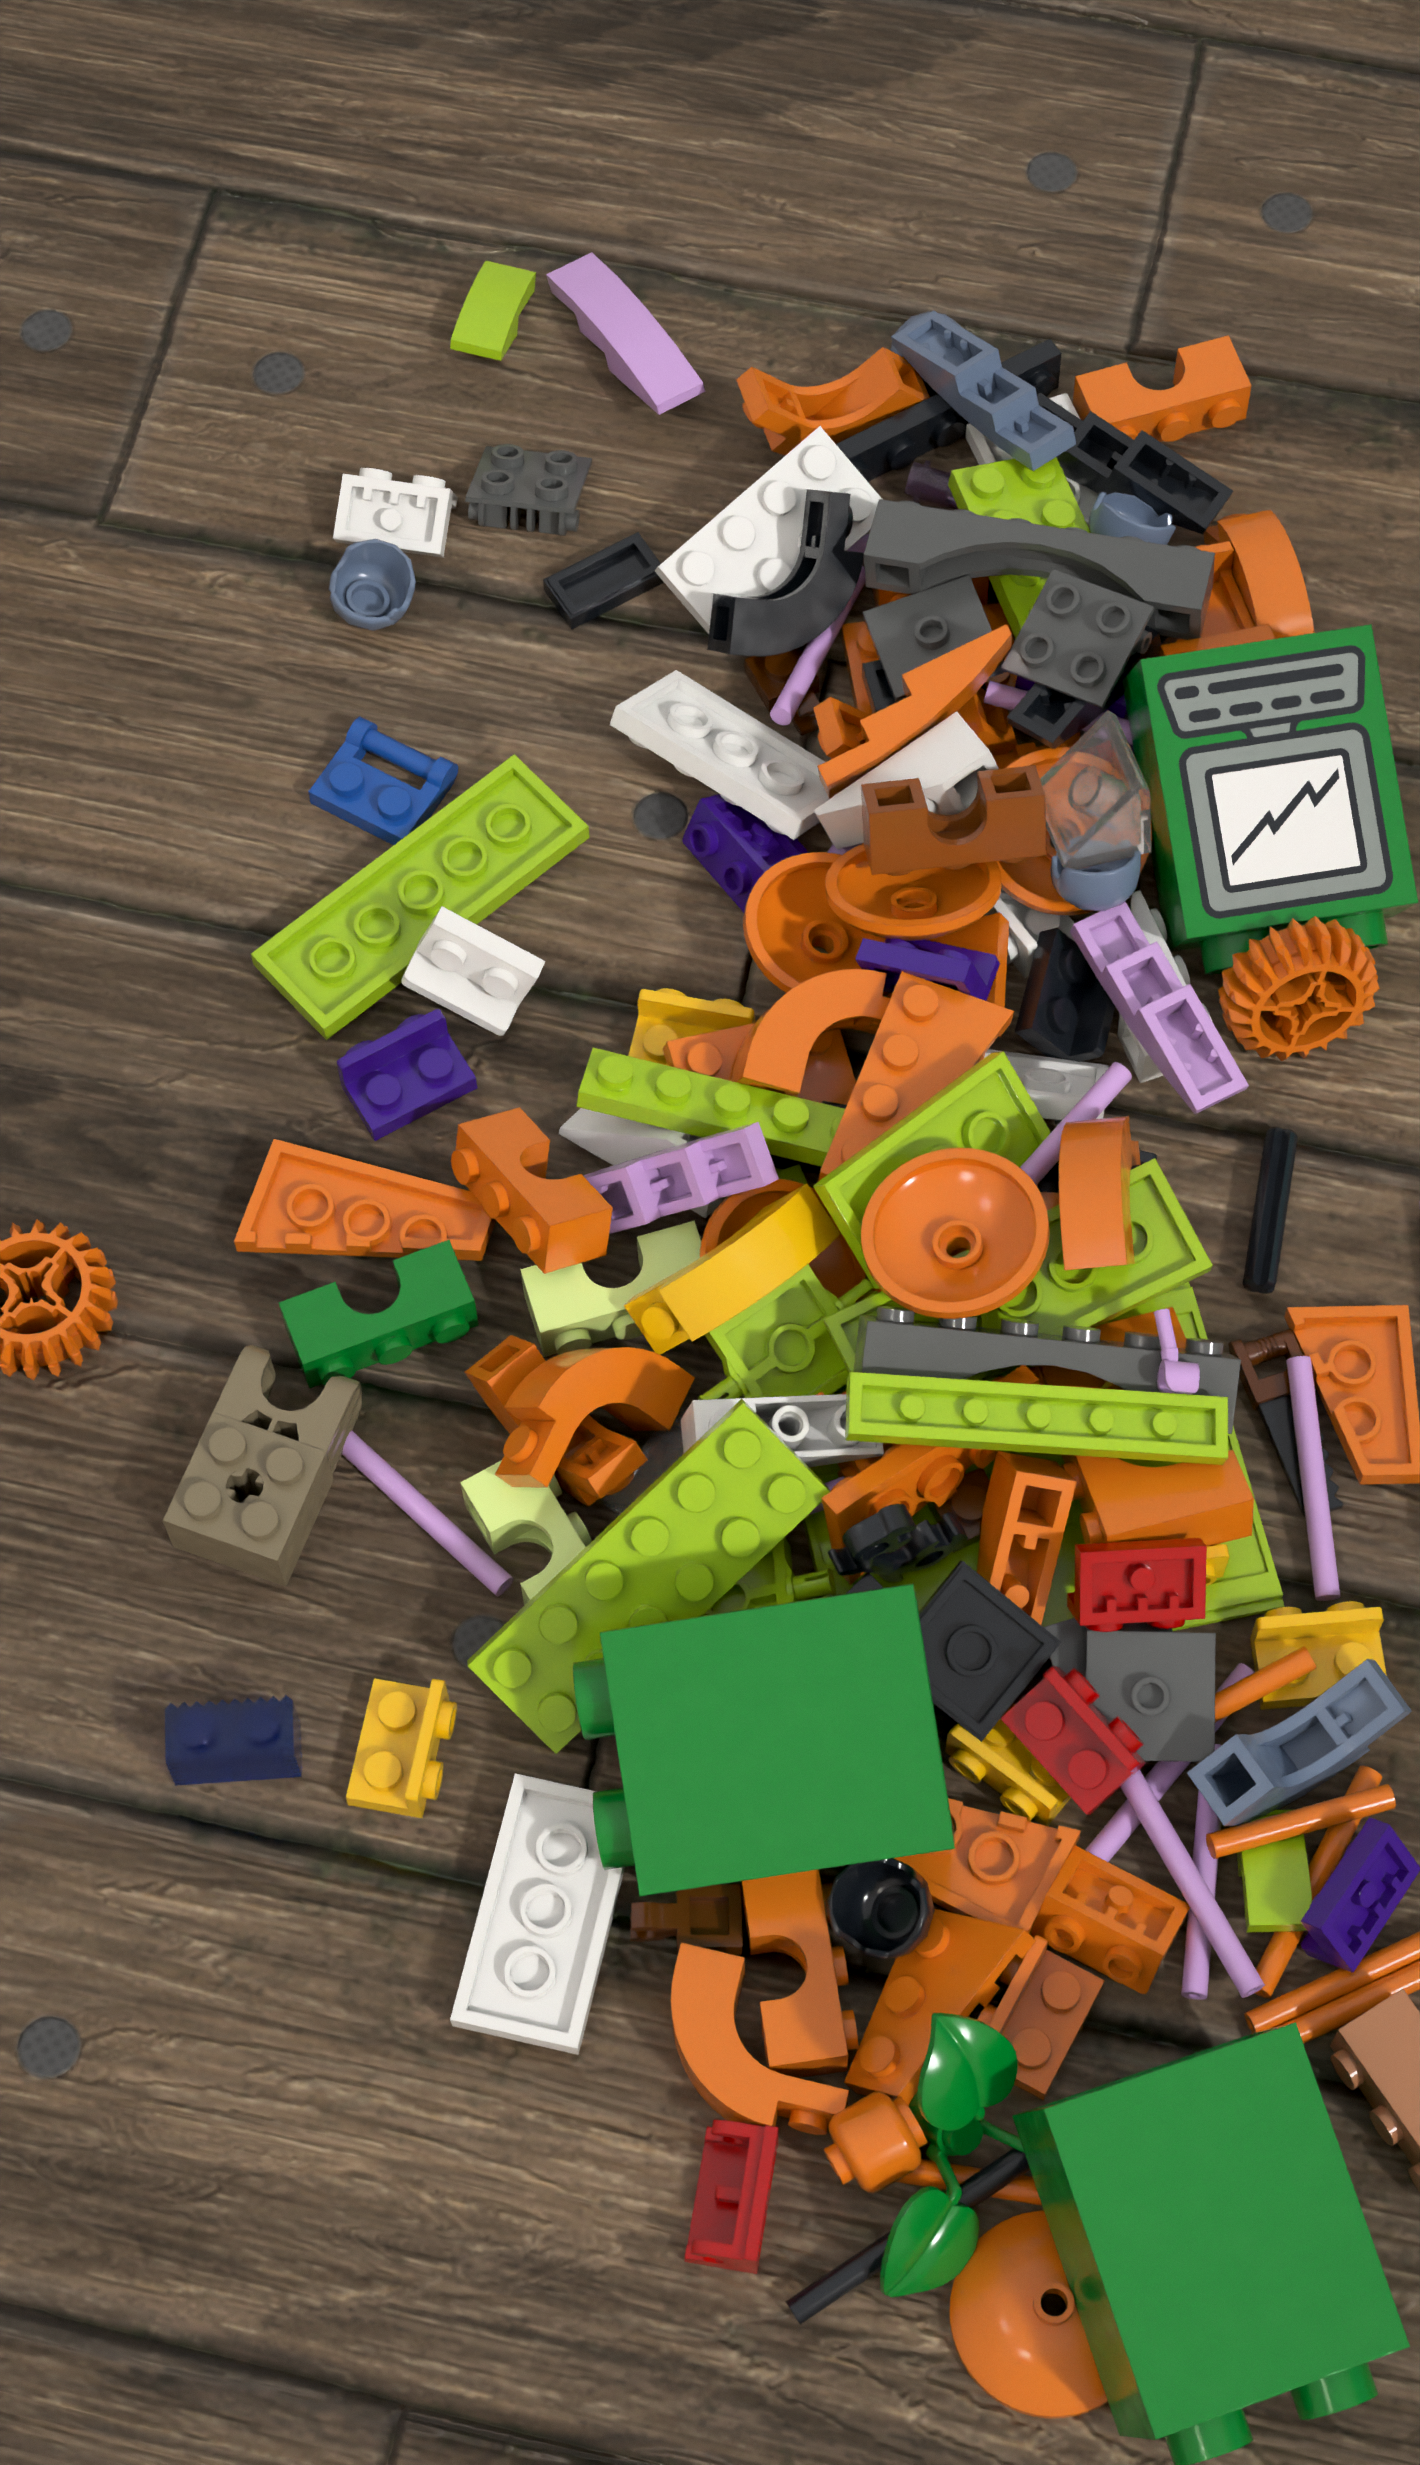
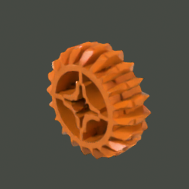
(1298, 988)
(44, 1266)

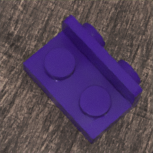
(735, 846)
(940, 963)
(405, 1074)
(1359, 1897)

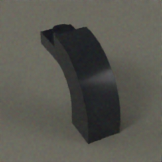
(806, 599)

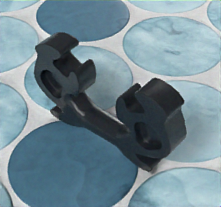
(895, 1545)

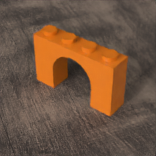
(1152, 1502)

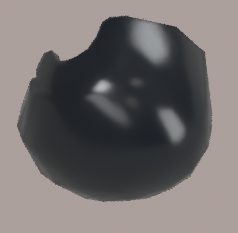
(881, 1907)

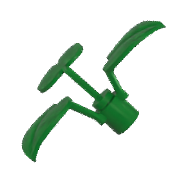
(961, 2075)

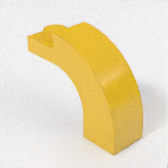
(735, 1273)

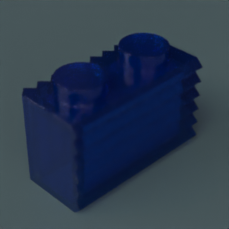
(233, 1741)

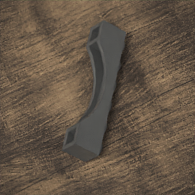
(928, 546)
(958, 1349)

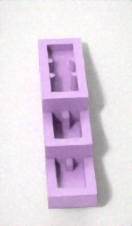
(627, 333)
(1158, 1008)
(685, 1176)

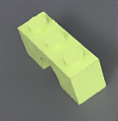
(576, 1312)
(525, 1515)

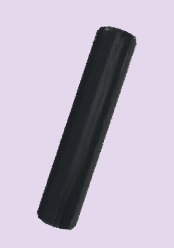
(1270, 1210)

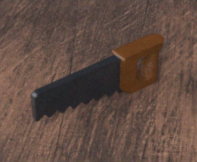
(1273, 1401)

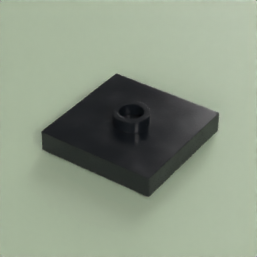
(979, 1649)

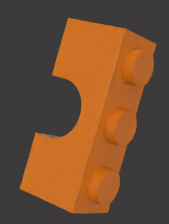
(1206, 394)
(550, 1219)
(807, 2029)

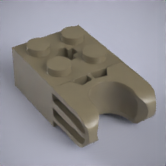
(262, 1453)

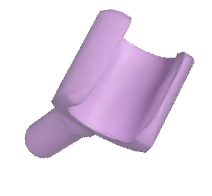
(1173, 1374)

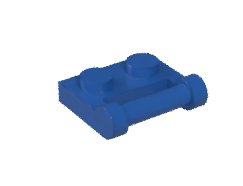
(375, 798)

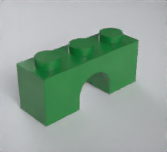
(339, 1341)

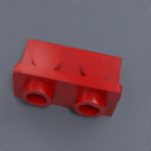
(1139, 1583)
(1074, 1738)

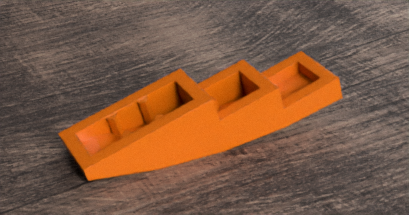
(932, 695)

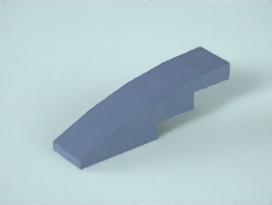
(975, 385)

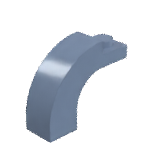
(1279, 1765)

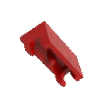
(732, 2196)

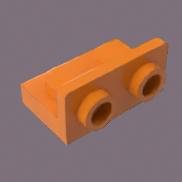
(1109, 1919)
(1042, 2013)

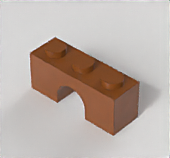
(999, 825)

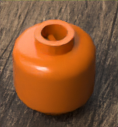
(875, 2142)

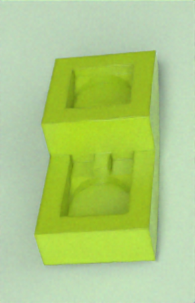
(492, 310)
(1275, 1884)

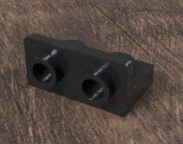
(1063, 1002)

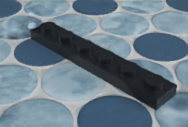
(935, 423)

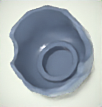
(1129, 516)
(372, 584)
(1099, 885)

